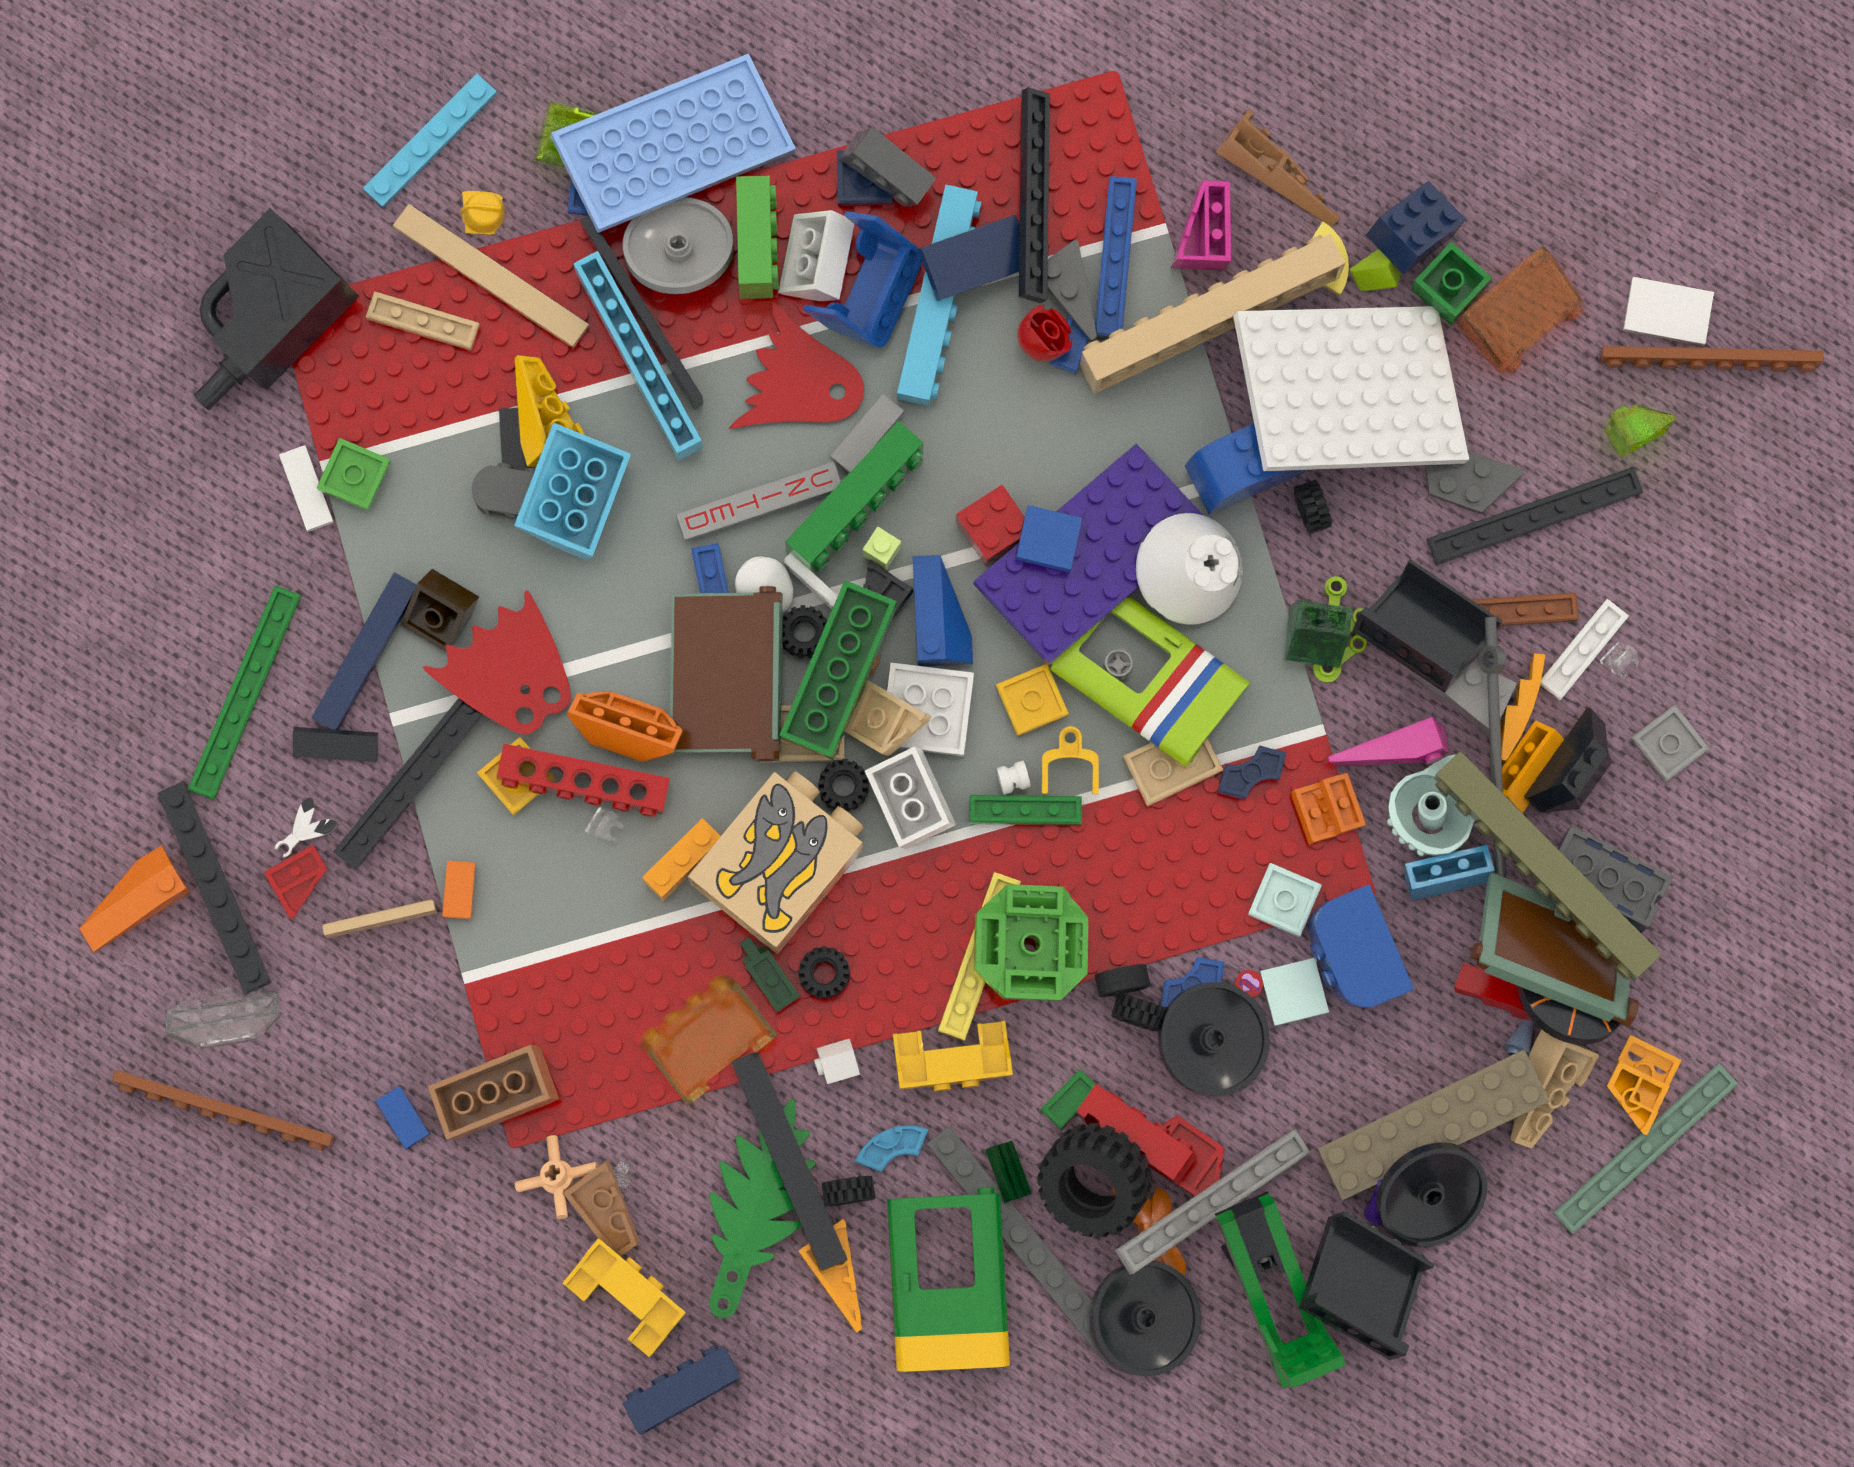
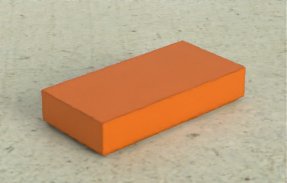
(459, 890)

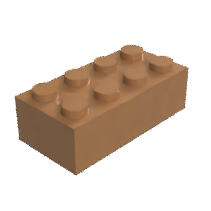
(493, 1092)

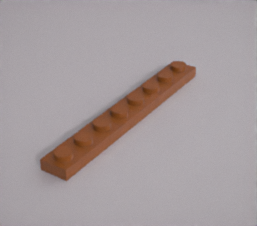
(1700, 357)
(211, 1107)

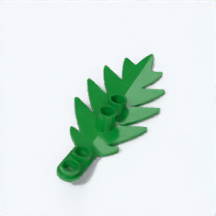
(750, 1225)

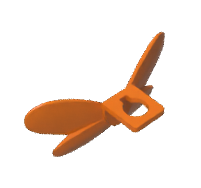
(1151, 1213)

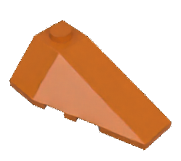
(140, 894)

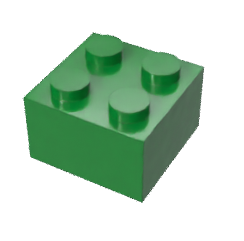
(1451, 283)

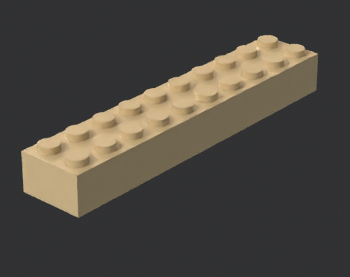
(1210, 314)

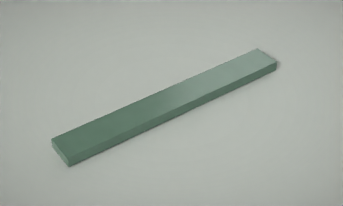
(1645, 1148)

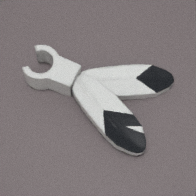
(304, 830)

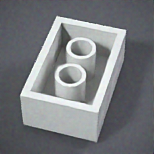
(910, 797)

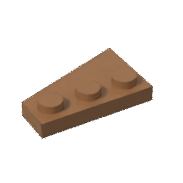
(603, 1208)

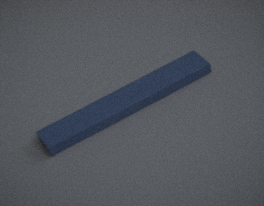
(365, 652)

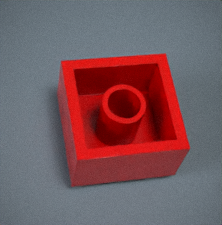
(992, 524)

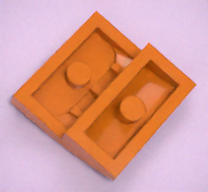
(1328, 808)

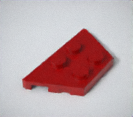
(1209, 1156)

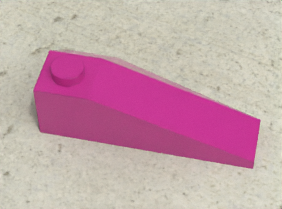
(1416, 743)

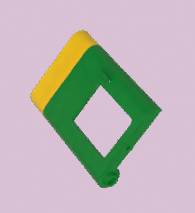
(949, 1324)

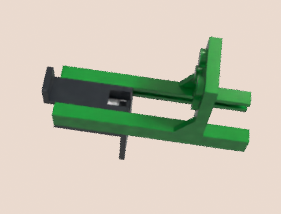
(1257, 1244)

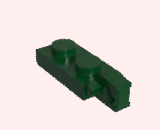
(768, 976)

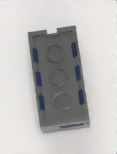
(1620, 877)

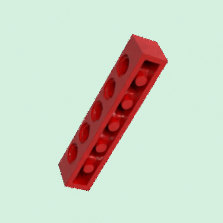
(514, 757)

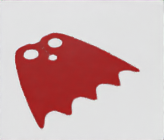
(501, 662)

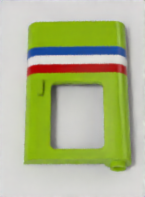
(1181, 700)

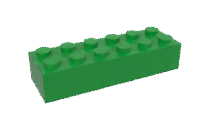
(855, 498)
(838, 670)

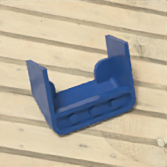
(880, 286)

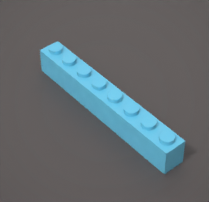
(932, 317)
(638, 356)

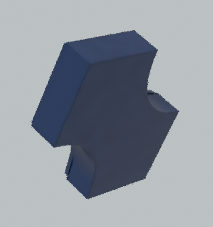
(1263, 766)

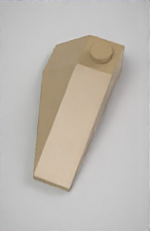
(1558, 1069)

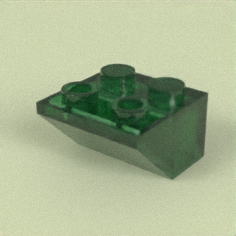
(1317, 633)

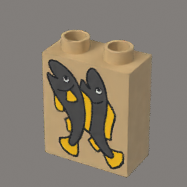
(778, 859)

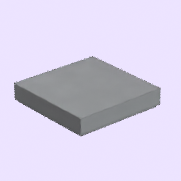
(1670, 743)

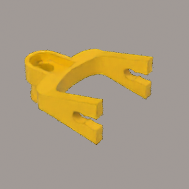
(1070, 750)

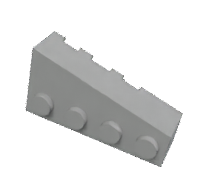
(1470, 695)

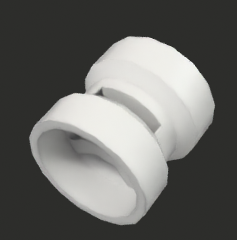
(1013, 777)

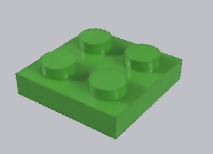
(353, 474)

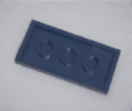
(972, 258)

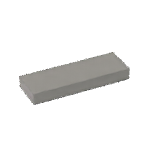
(867, 433)

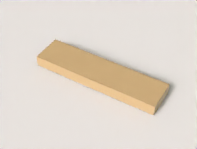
(422, 321)
(379, 918)

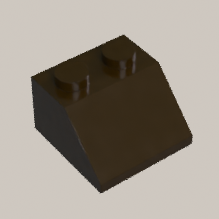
(439, 609)

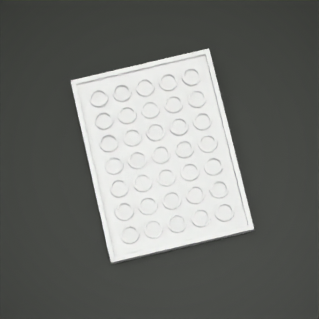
(1350, 388)

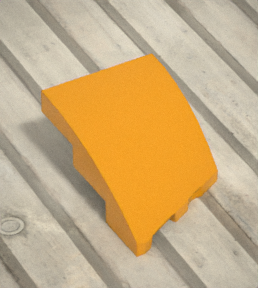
(1638, 1084)

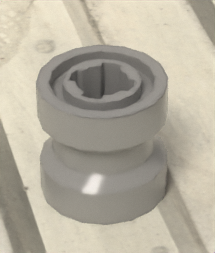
(1117, 660)

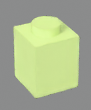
(881, 548)

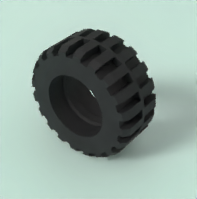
(1077, 1205)

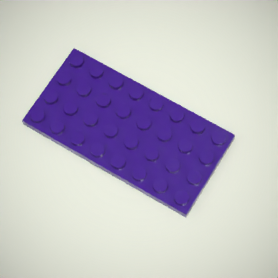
(1117, 513)

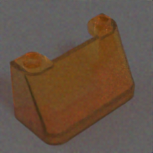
(1520, 310)

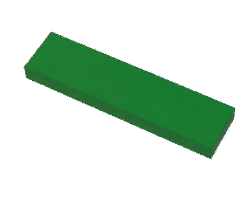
(1025, 810)

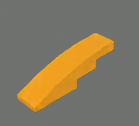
(1517, 716)

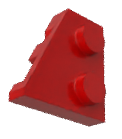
(296, 878)

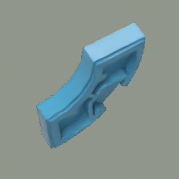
(891, 1144)

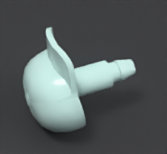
(1421, 788)

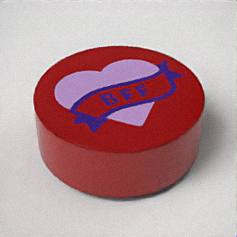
(1249, 982)

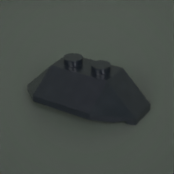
(1573, 767)

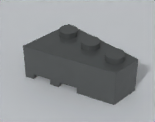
(887, 167)

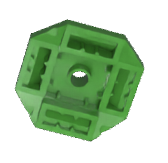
(1060, 937)

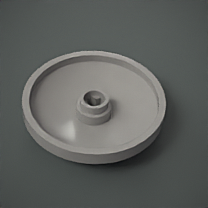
(679, 246)

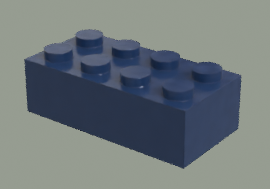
(681, 1390)

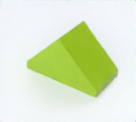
(1375, 273)

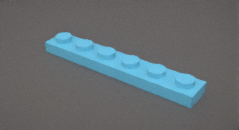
(430, 140)

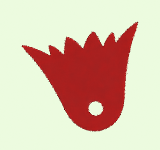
(800, 379)

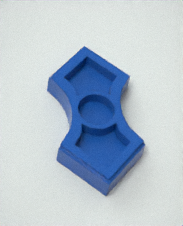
(1202, 972)

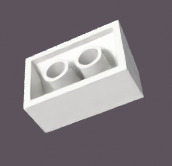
(816, 256)

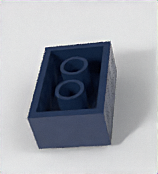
(1415, 227)

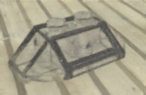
(222, 1017)

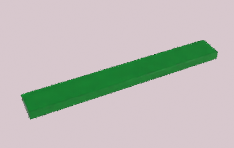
(244, 692)

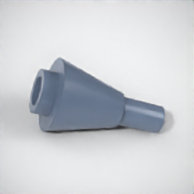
(1520, 1039)

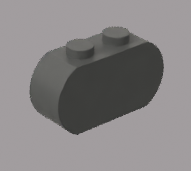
(501, 490)

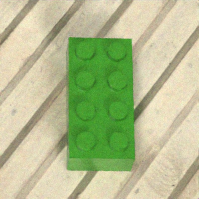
(755, 243)

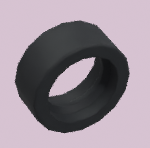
(1122, 980)

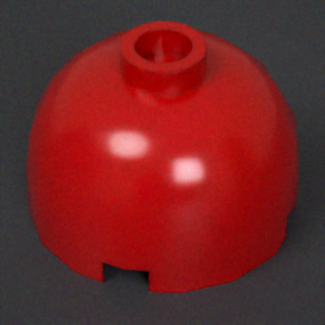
(1044, 334)

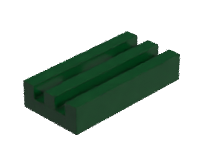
(1012, 1169)

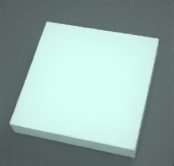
(1284, 900)
(1294, 992)

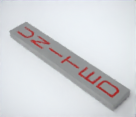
(758, 501)

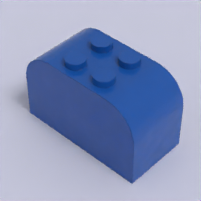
(1232, 470)
(1357, 950)

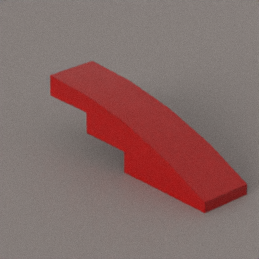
(1492, 990)

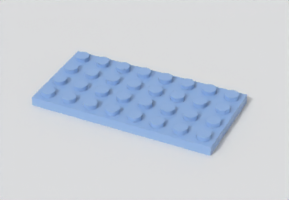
(672, 143)

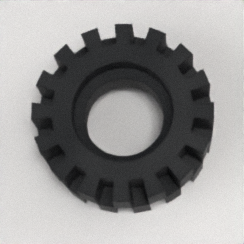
(1312, 506)
(796, 616)
(838, 769)
(830, 956)
(1138, 1012)
(848, 1191)

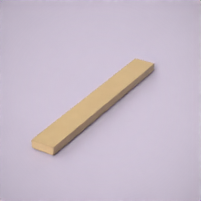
(491, 276)

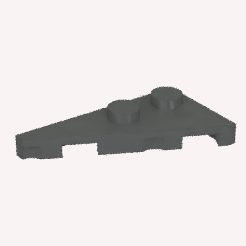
(1069, 287)

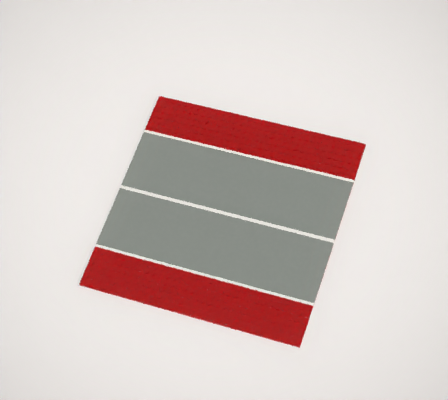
(561, 925)

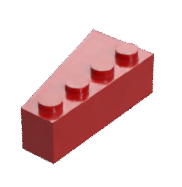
(1165, 1154)

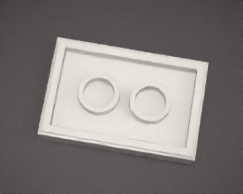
(1668, 311)

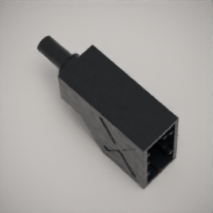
(280, 303)

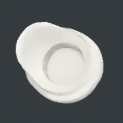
(765, 572)

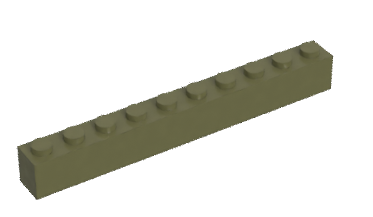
(1546, 866)

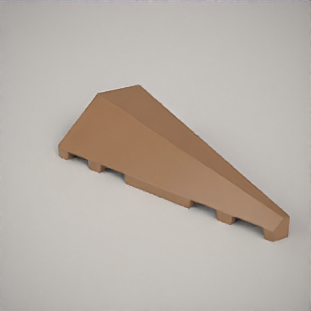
(1272, 166)

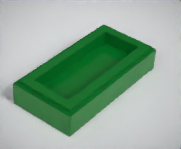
(1068, 1099)

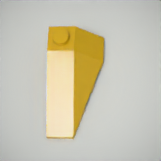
(538, 407)

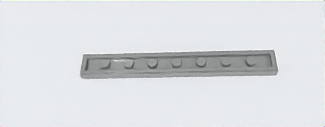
(1213, 1199)

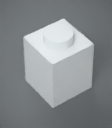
(837, 1061)

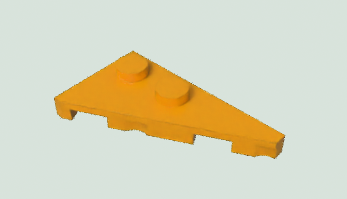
(838, 1280)

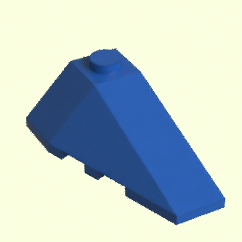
(939, 620)

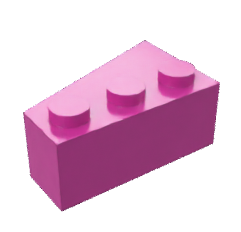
(1207, 230)

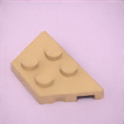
(884, 719)

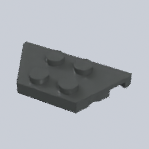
(1471, 484)

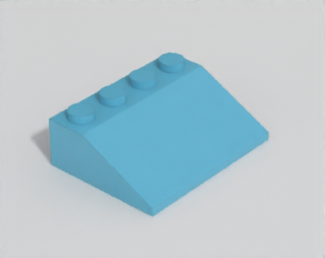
(572, 491)

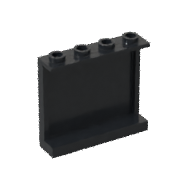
(1426, 626)
(1364, 1284)

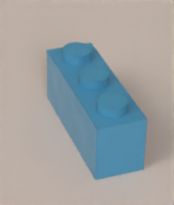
(1448, 872)

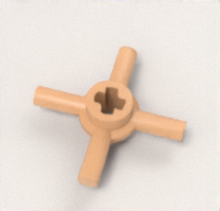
(559, 1172)

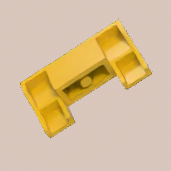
(953, 1065)
(630, 1288)

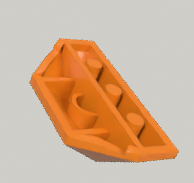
(624, 725)

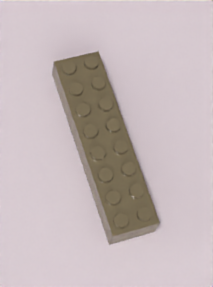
(1445, 1116)

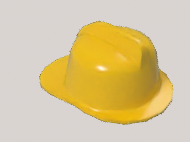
(482, 212)

